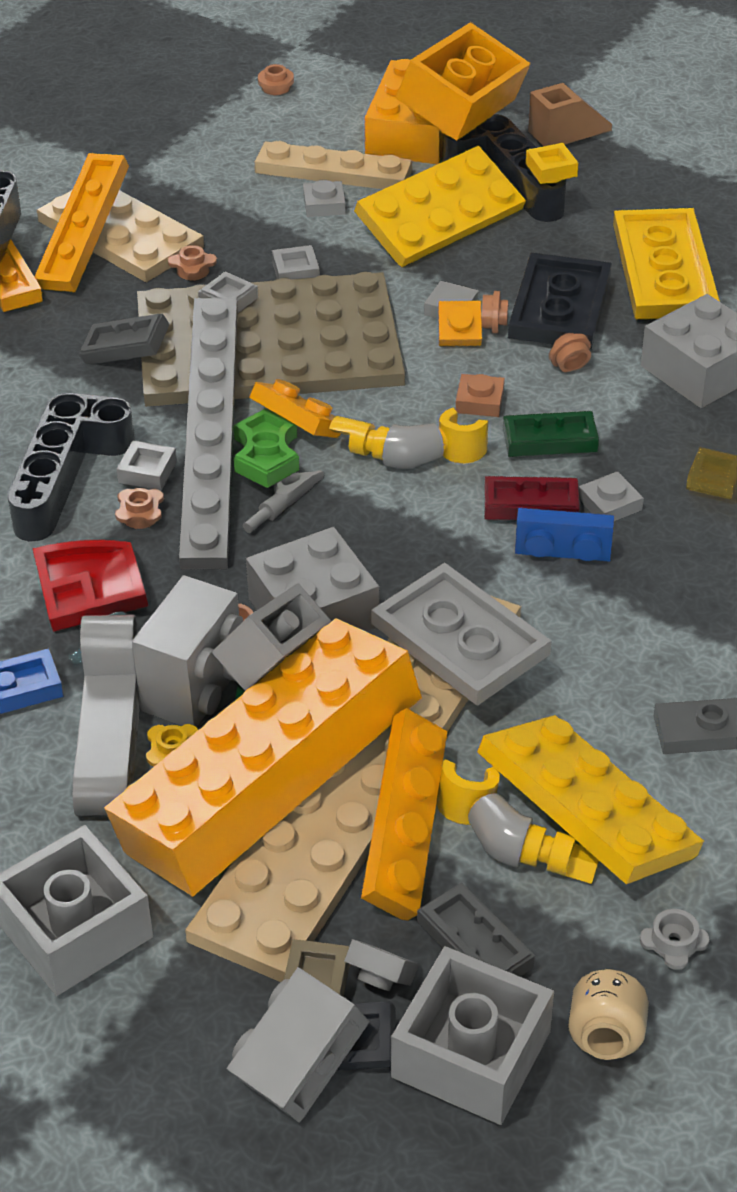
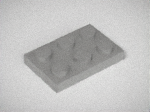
(461, 633)

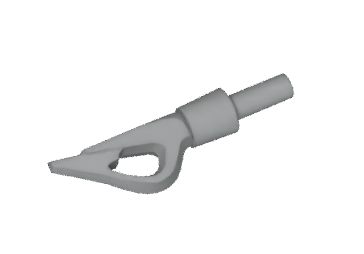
(286, 493)

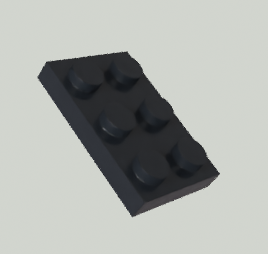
(559, 298)

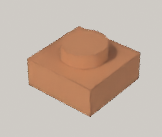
(480, 395)

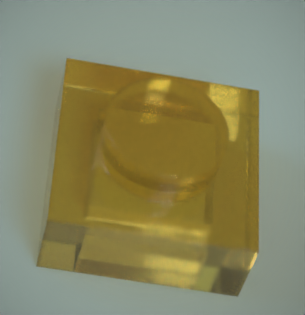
(713, 473)

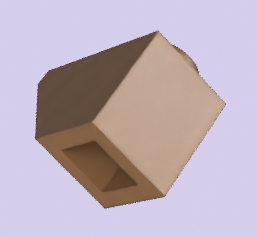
(563, 116)

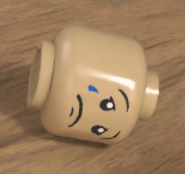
(608, 1014)

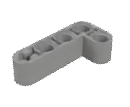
(107, 713)

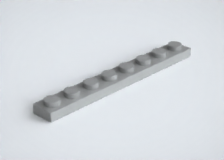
(209, 436)

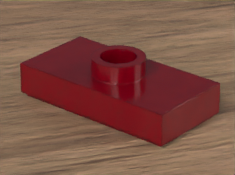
(507, 494)

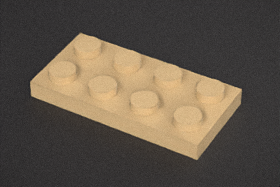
(133, 235)

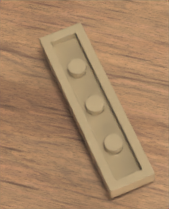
(319, 163)

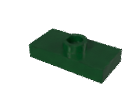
(550, 433)

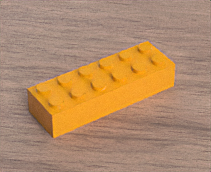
(263, 755)

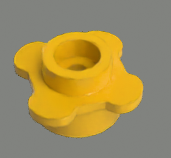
(166, 739)

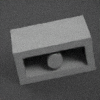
(270, 636)
(297, 1043)

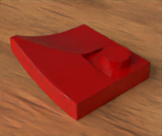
(88, 580)

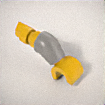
(416, 444)
(505, 831)

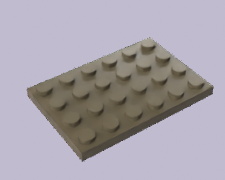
(303, 331)

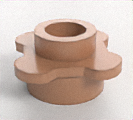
(192, 262)
(139, 507)

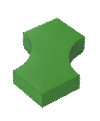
(266, 450)

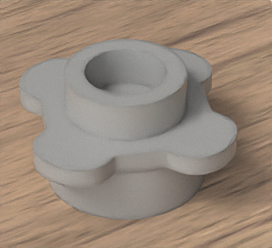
(674, 924)

